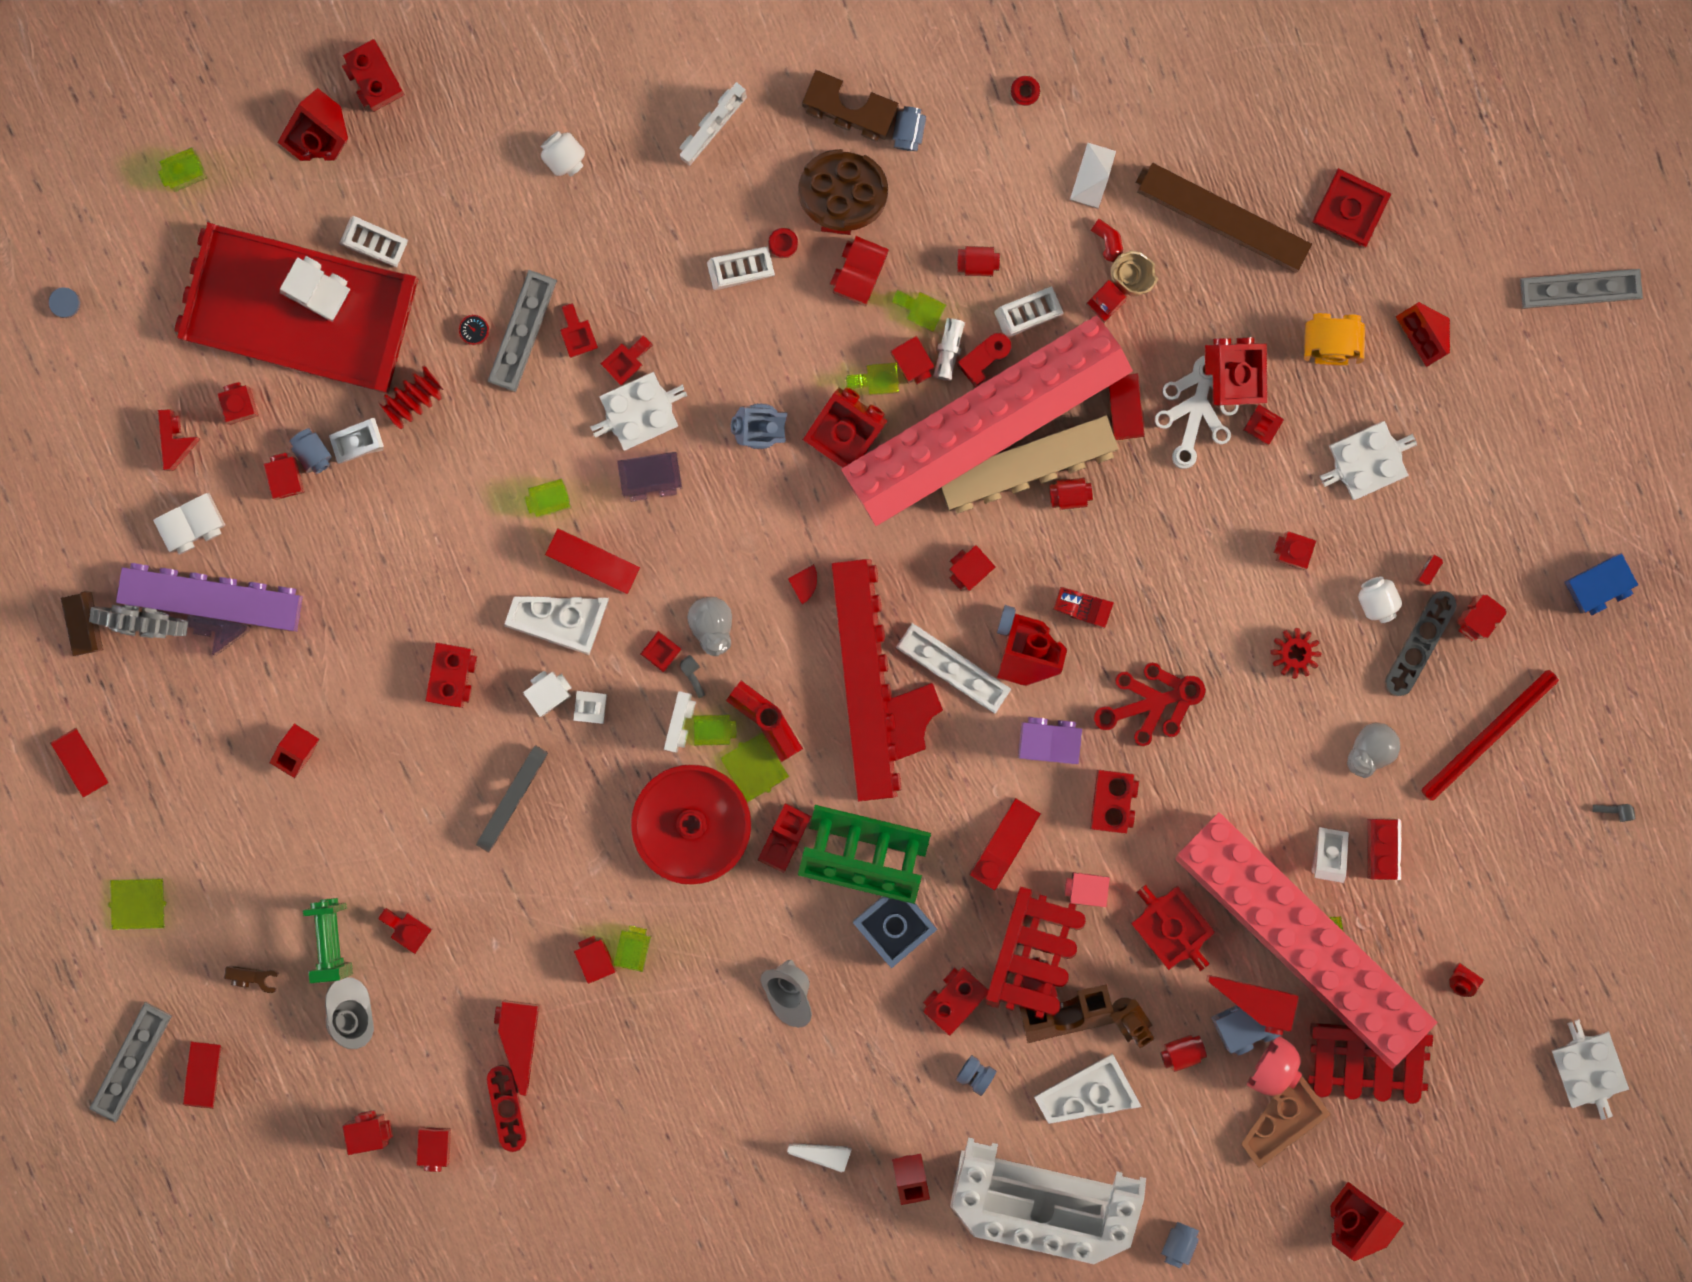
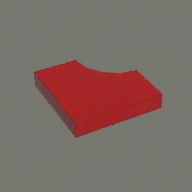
(911, 716)

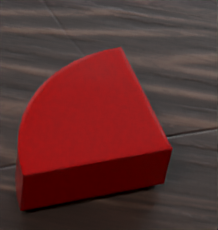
(804, 583)

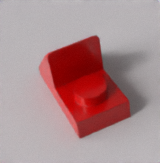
(173, 448)

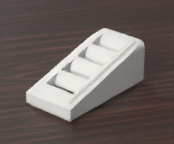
(348, 234)
(725, 260)
(1006, 322)
(828, 1156)

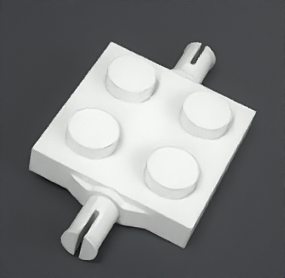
(638, 411)
(1368, 460)
(1590, 1069)

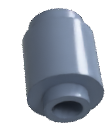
(909, 129)
(310, 451)
(1180, 1245)

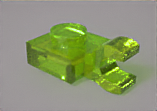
(923, 310)
(879, 379)

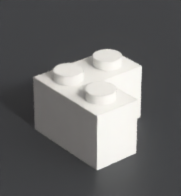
(315, 290)

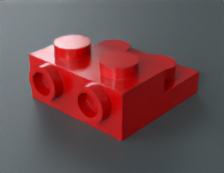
(1237, 371)
(845, 427)

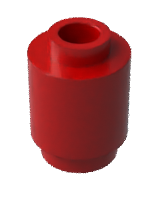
(978, 261)
(1070, 494)
(1183, 1053)

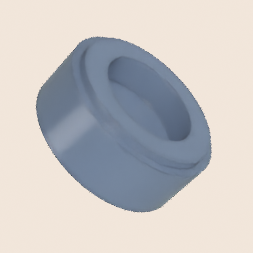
(64, 302)
(1006, 620)

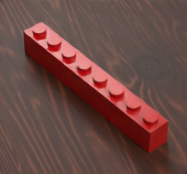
(865, 679)

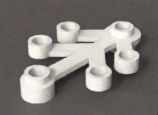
(1197, 406)

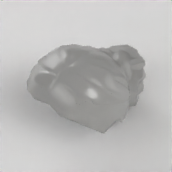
(711, 624)
(1373, 749)

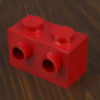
(373, 76)
(450, 675)
(955, 999)
(367, 1132)

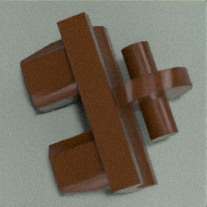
(1132, 1021)

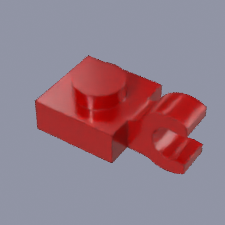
(578, 335)
(624, 362)
(408, 931)

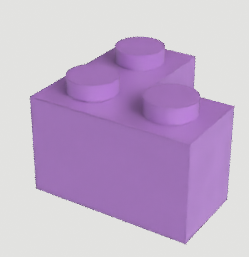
(1050, 742)

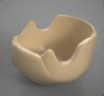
(1133, 273)

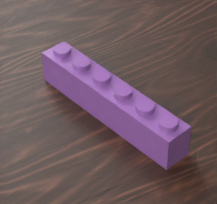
(209, 599)

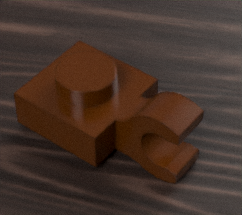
(243, 976)

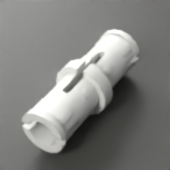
(949, 349)

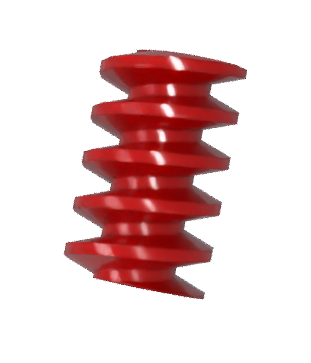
(412, 397)

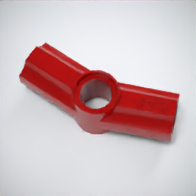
(752, 705)

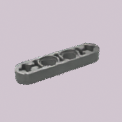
(1416, 641)
(512, 798)

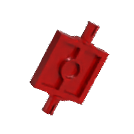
(1172, 927)

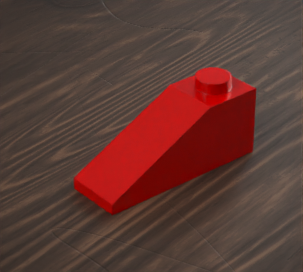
(1004, 844)
(1265, 1005)
(518, 1033)

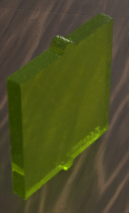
(754, 767)
(137, 904)

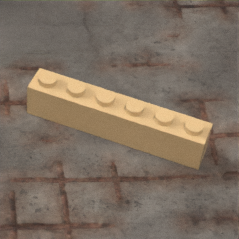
(1031, 462)

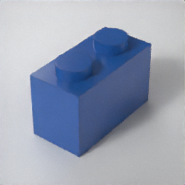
(1602, 583)

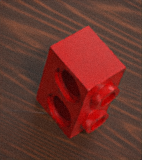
(1104, 801)

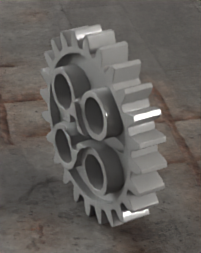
(128, 620)

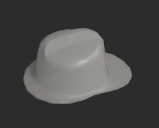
(787, 993)
(349, 1013)

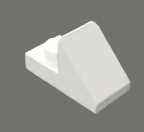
(356, 441)
(1330, 855)

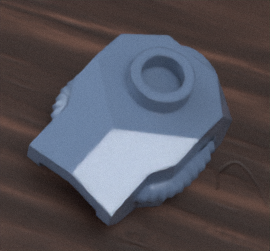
(759, 426)

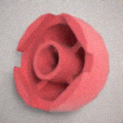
(1276, 1069)

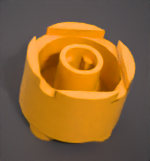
(1334, 339)

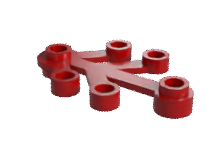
(1154, 701)

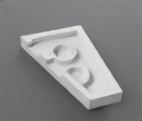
(712, 123)
(561, 621)

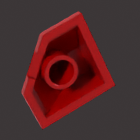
(315, 129)
(1030, 653)
(1361, 1224)

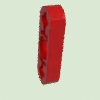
(518, 1128)

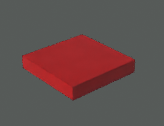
(1351, 208)

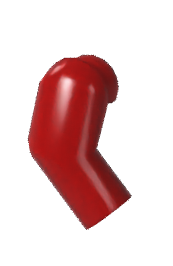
(1111, 238)

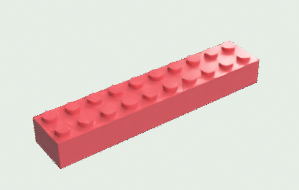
(987, 420)
(1306, 940)

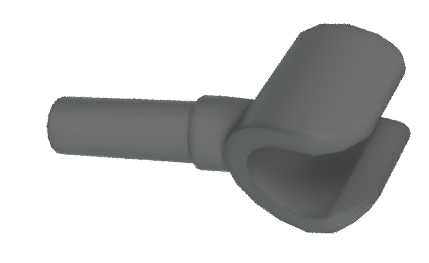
(688, 667)
(1625, 811)

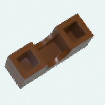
(872, 119)
(1086, 1011)

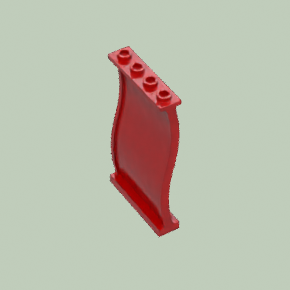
(240, 309)

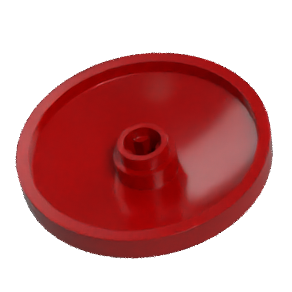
(691, 824)

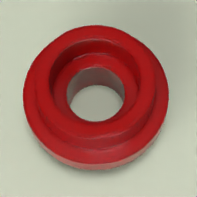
(1025, 81)

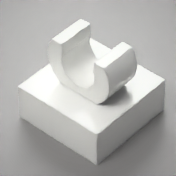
(590, 707)

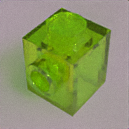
(182, 170)

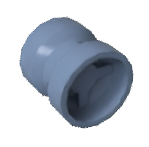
(982, 1078)

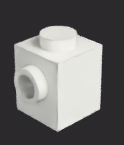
(547, 692)

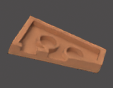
(1284, 1122)

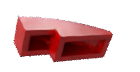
(592, 561)

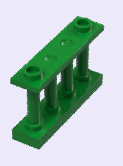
(858, 874)
(330, 964)

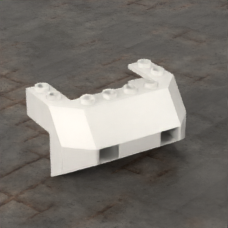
(1044, 1207)

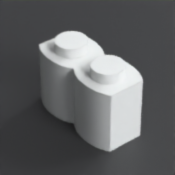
(189, 523)

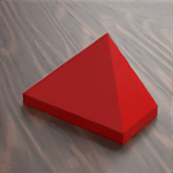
(1427, 332)

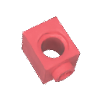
(1087, 889)

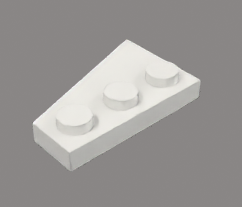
(1089, 1092)

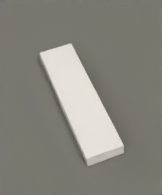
(953, 668)

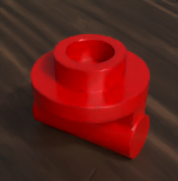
(1464, 981)

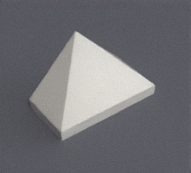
(1093, 175)

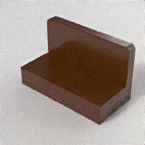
(82, 634)

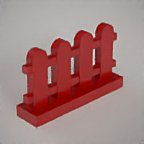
(1031, 939)
(1354, 1063)

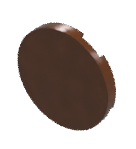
(843, 190)

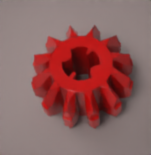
(1298, 643)

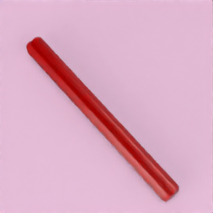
(1490, 735)

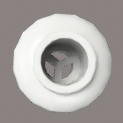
(562, 154)
(1380, 599)

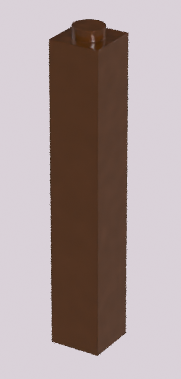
(1223, 217)

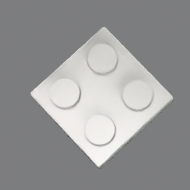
(677, 735)

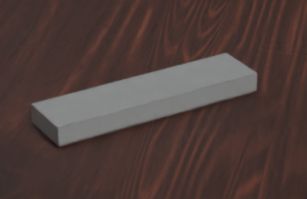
(1581, 288)
(522, 330)
(130, 1062)

